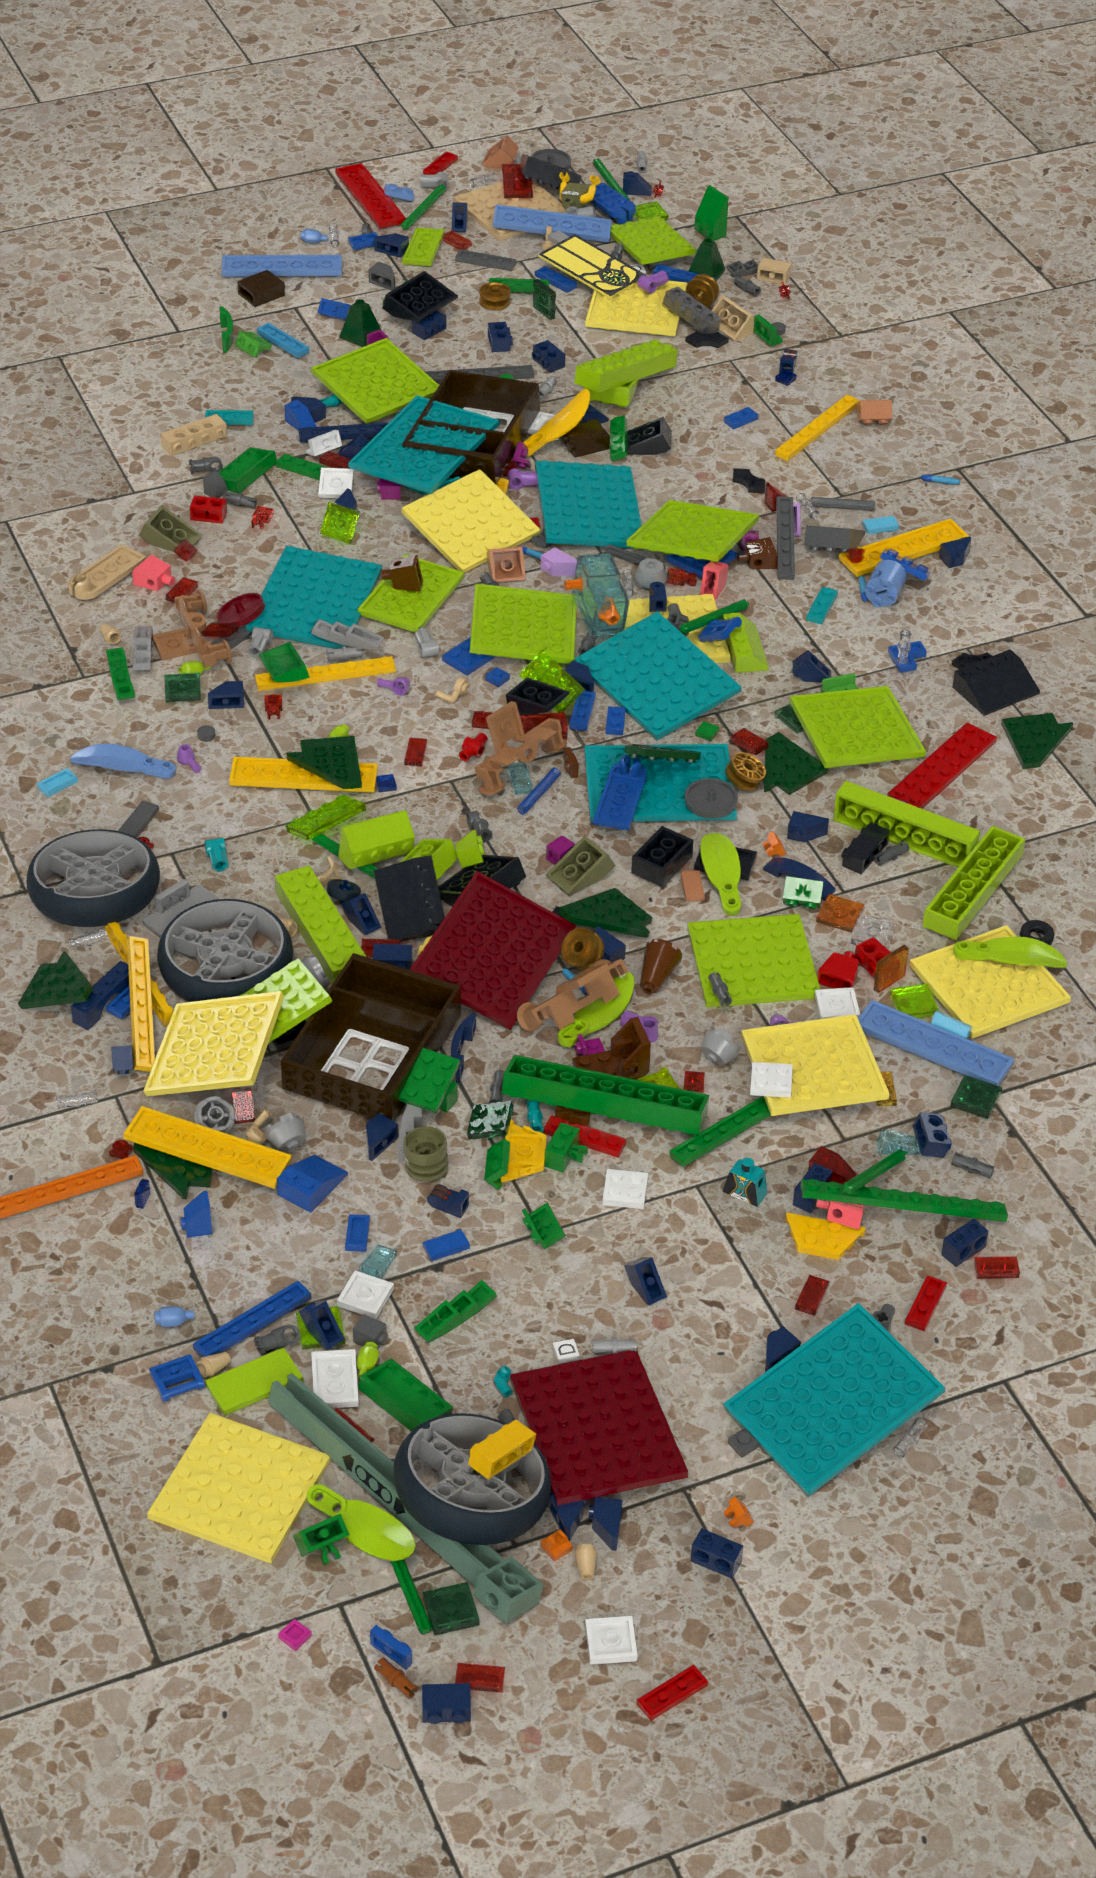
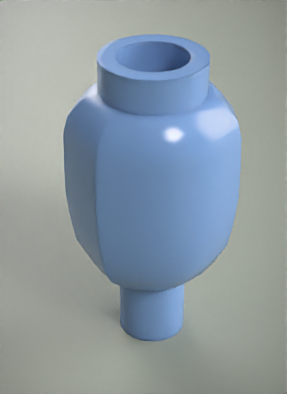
(312, 236)
(172, 1316)

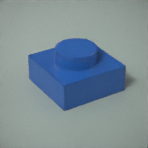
(497, 677)

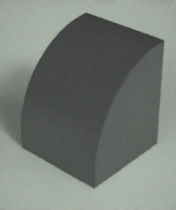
(214, 485)

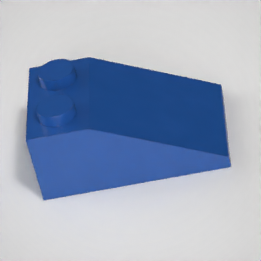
(309, 1182)

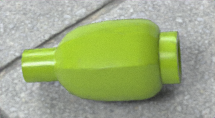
(192, 667)
(339, 731)
(367, 1358)

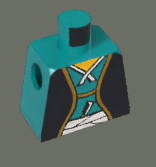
(746, 1182)

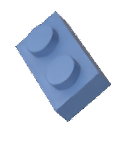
(398, 192)

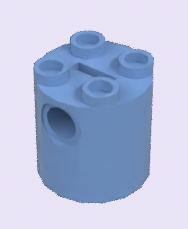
(885, 583)

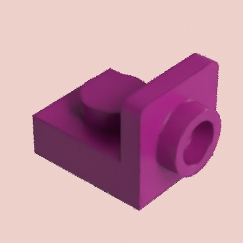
(521, 453)
(749, 536)
(588, 1046)

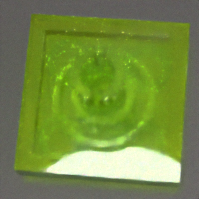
(339, 522)

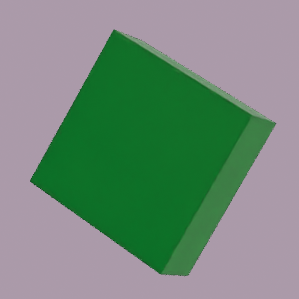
(707, 731)

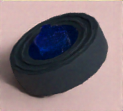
(342, 889)

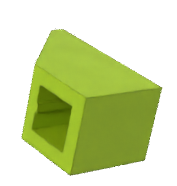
(470, 849)

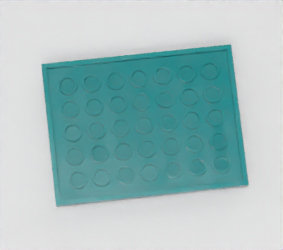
(417, 467)
(587, 503)
(312, 588)
(658, 675)
(665, 782)
(834, 1398)

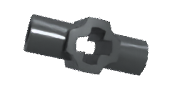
(675, 617)
(885, 1316)

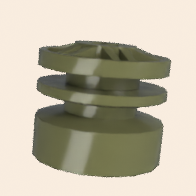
(426, 1153)

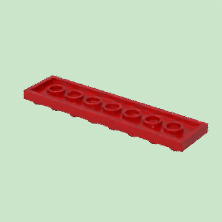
(370, 195)
(943, 766)

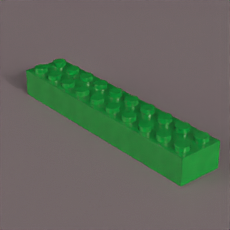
(605, 1094)

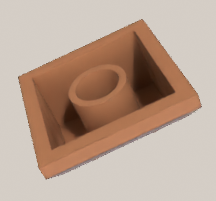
(501, 153)
(874, 411)
(506, 564)

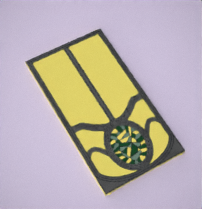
(592, 266)

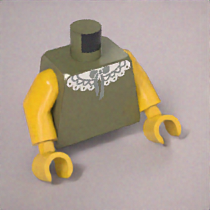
(576, 193)

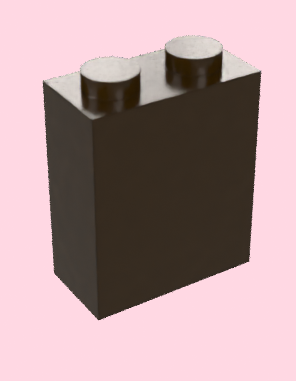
(261, 288)
(586, 439)

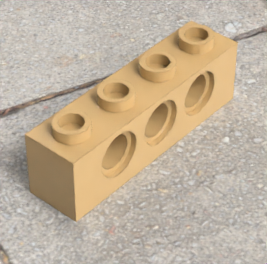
(193, 435)

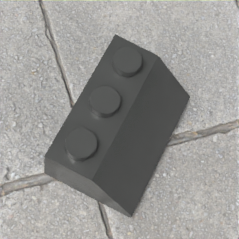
(832, 538)

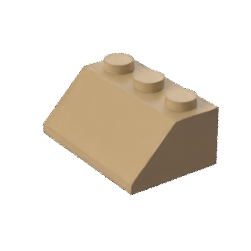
(735, 320)

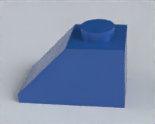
(298, 415)
(197, 1216)

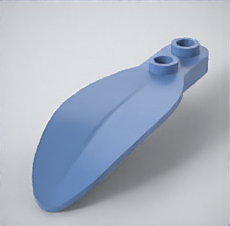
(123, 759)

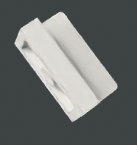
(324, 443)

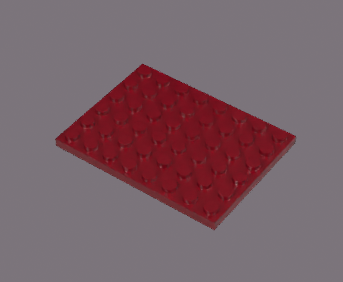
(494, 948)
(598, 1426)

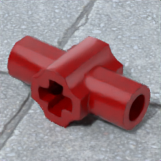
(473, 747)

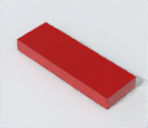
(440, 163)
(925, 1303)
(672, 1692)

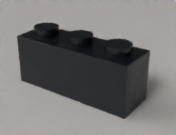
(864, 847)

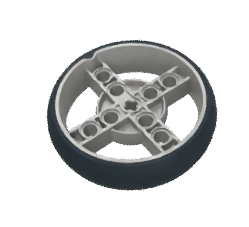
(93, 878)
(223, 951)
(440, 1508)

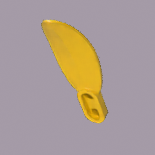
(560, 423)

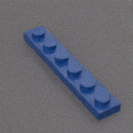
(252, 1320)

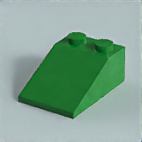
(712, 214)

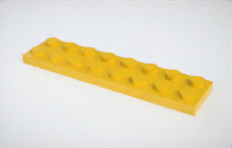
(909, 544)
(285, 774)
(207, 1147)

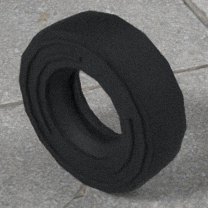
(1038, 926)

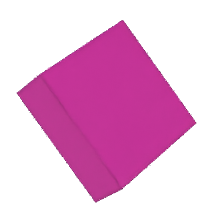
(295, 1634)

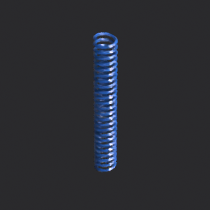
(536, 796)

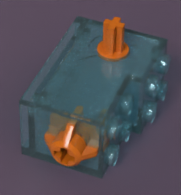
(599, 594)

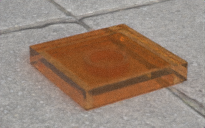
(840, 913)
(891, 968)

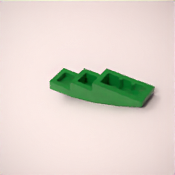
(454, 1313)

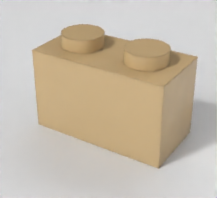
(774, 271)

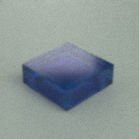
(785, 377)
(386, 783)
(142, 1193)

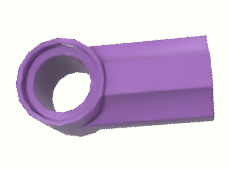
(651, 283)
(522, 479)
(649, 1024)

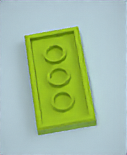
(423, 246)
(251, 1381)

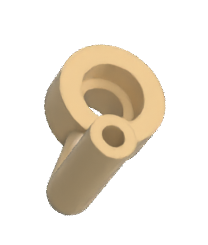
(547, 244)
(460, 687)
(254, 1133)

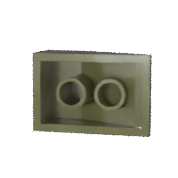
(168, 530)
(581, 867)

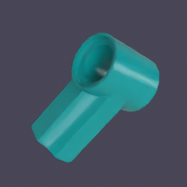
(217, 852)

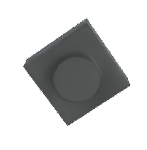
(743, 1442)

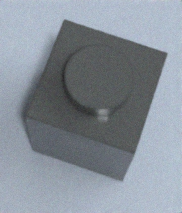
(370, 1330)

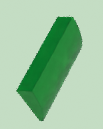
(247, 468)
(284, 663)
(402, 1394)

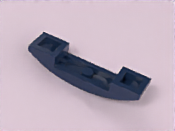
(793, 868)
(464, 1032)

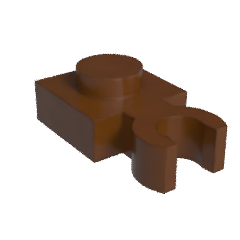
(570, 762)
(573, 1115)

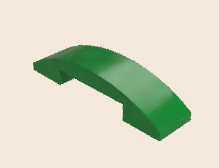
(227, 336)
(119, 674)

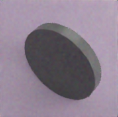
(554, 156)
(711, 798)

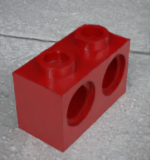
(208, 509)
(869, 953)

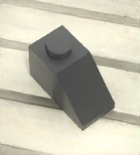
(382, 276)

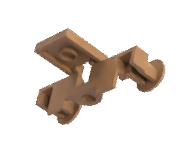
(176, 643)
(507, 725)
(598, 984)

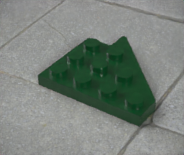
(1035, 737)
(655, 753)
(330, 759)
(789, 765)
(609, 911)
(56, 985)
(175, 1170)

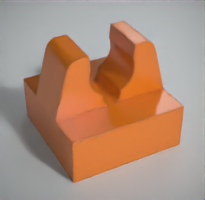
(774, 845)
(740, 1513)
(556, 1545)

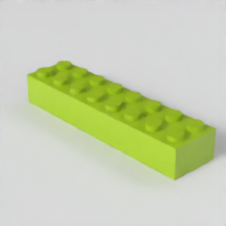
(626, 366)
(921, 829)
(973, 882)
(317, 919)

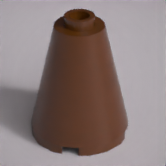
(658, 964)

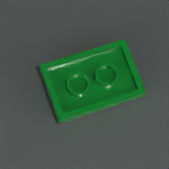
(429, 1080)

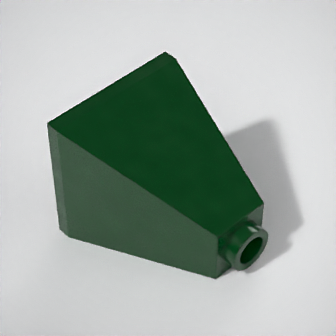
(708, 260)
(359, 323)

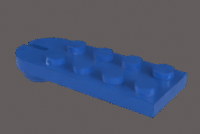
(613, 204)
(621, 794)

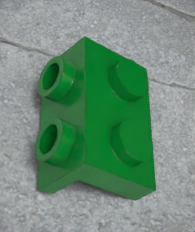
(497, 1163)
(544, 1225)

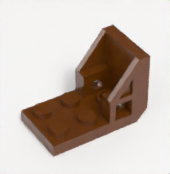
(627, 1055)

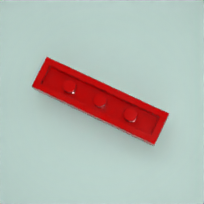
(590, 1137)

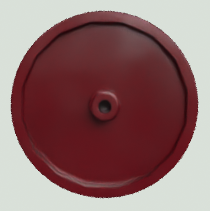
(241, 609)

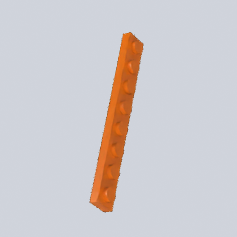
(70, 1186)

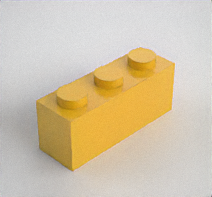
(501, 1449)

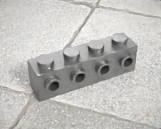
(692, 311)

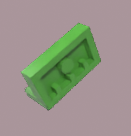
(252, 343)
(839, 683)

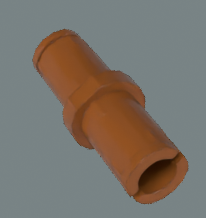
(396, 1678)

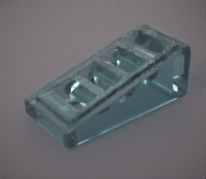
(515, 768)
(891, 1141)
(377, 1265)

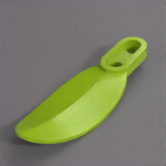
(723, 869)
(1011, 951)
(597, 1014)
(368, 1526)

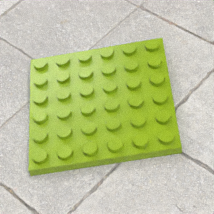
(375, 380)
(693, 530)
(523, 623)
(857, 726)
(756, 958)

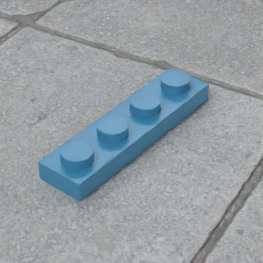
(283, 340)

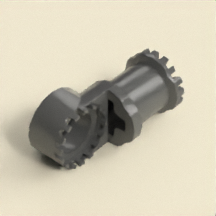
(205, 464)
(479, 825)
(275, 1339)

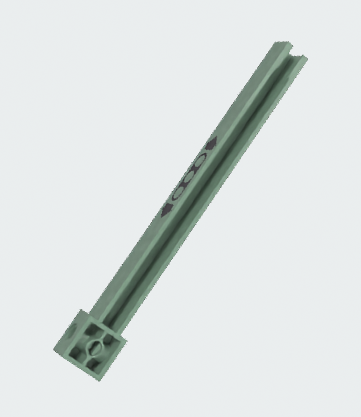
(499, 1583)

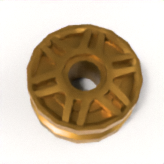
(703, 289)
(494, 296)
(745, 771)
(582, 948)

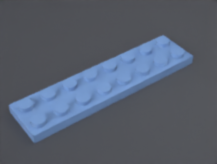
(537, 221)
(282, 265)
(934, 1043)

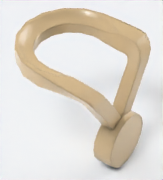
(324, 879)

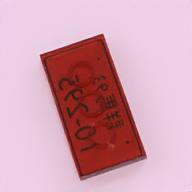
(514, 183)

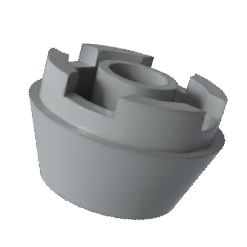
(649, 571)
(316, 970)
(719, 1047)
(215, 1114)
(286, 1133)

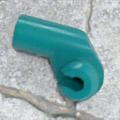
(501, 1380)

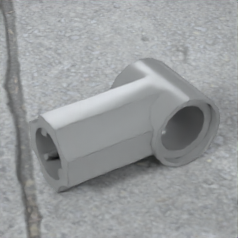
(433, 181)
(587, 211)
(260, 639)
(427, 646)

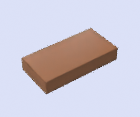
(692, 886)

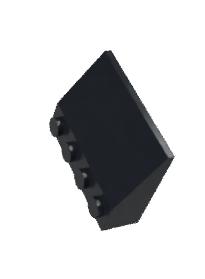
(545, 171)
(418, 298)
(995, 682)
(502, 869)
(409, 898)

